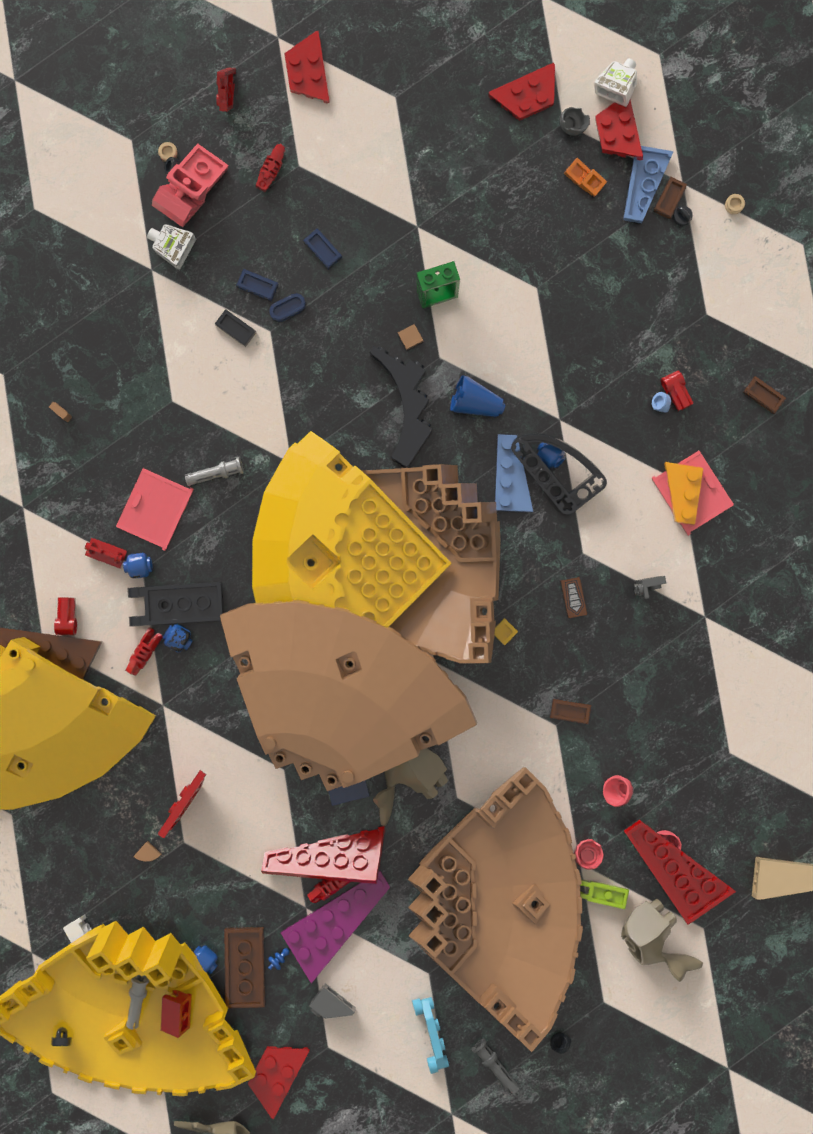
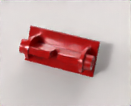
(105, 553)

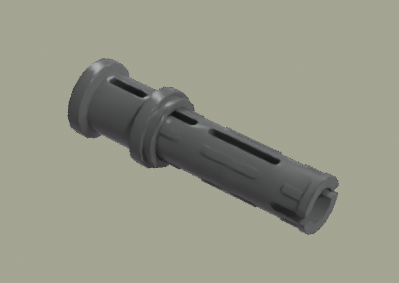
(490, 1060)

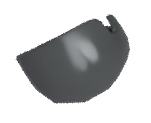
(574, 121)

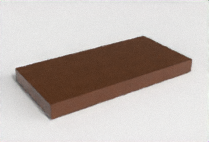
(244, 967)

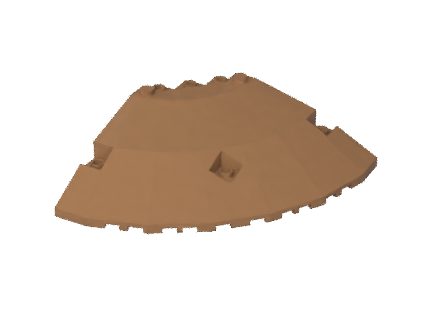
(449, 612)
(332, 714)
(480, 910)

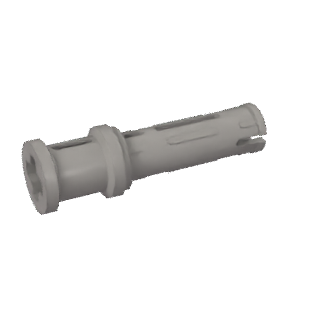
(222, 470)
(137, 994)

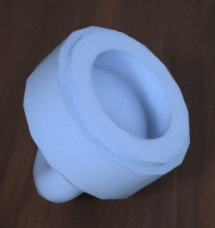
(661, 402)

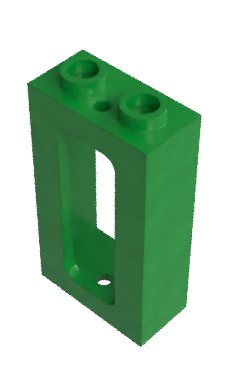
(446, 281)

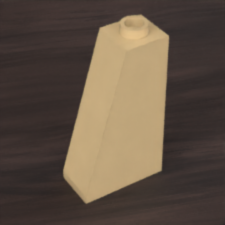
(780, 878)

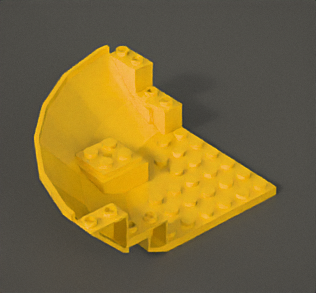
(360, 541)

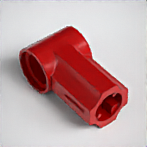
(674, 385)
(65, 622)

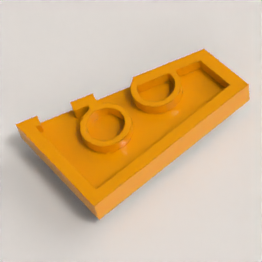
(684, 488)

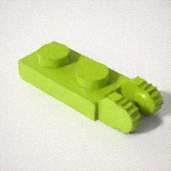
(605, 894)

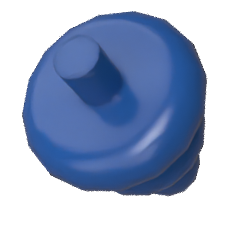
(279, 958)

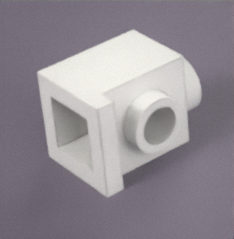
(77, 928)

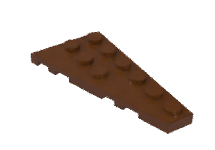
(68, 653)

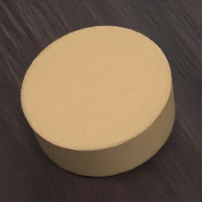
(167, 150)
(734, 204)

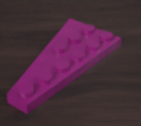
(324, 931)

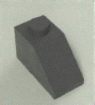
(330, 1004)

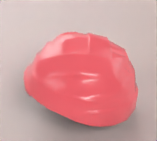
(617, 791)

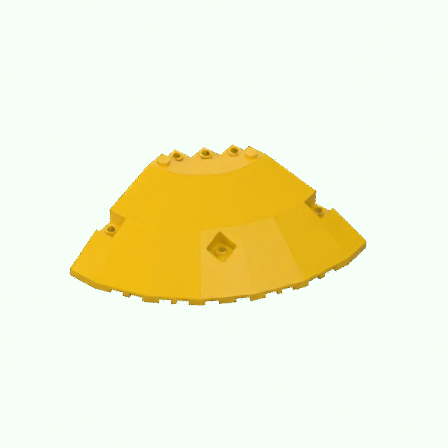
(57, 728)
(89, 995)

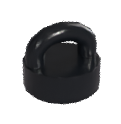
(170, 163)
(682, 215)
(61, 1041)
(560, 1043)

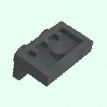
(643, 585)

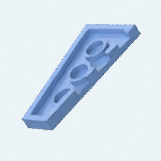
(644, 182)
(511, 482)

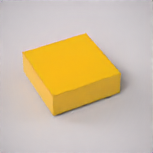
(505, 631)

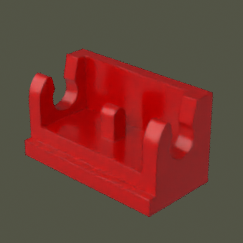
(176, 1013)

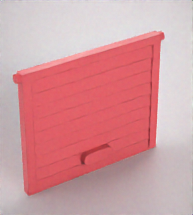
(712, 495)
(154, 508)

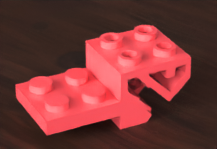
(189, 185)

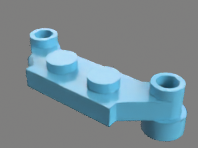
(439, 1060)

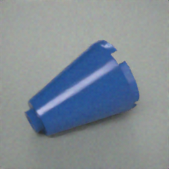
(475, 399)

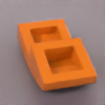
(584, 177)

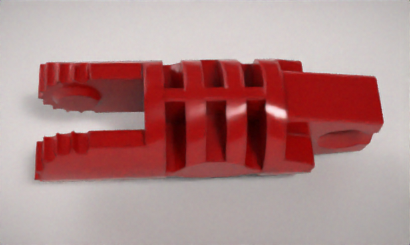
(270, 168)
(143, 651)
(325, 889)

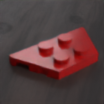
(307, 69)
(225, 89)
(527, 94)
(618, 131)
(178, 809)
(275, 1075)

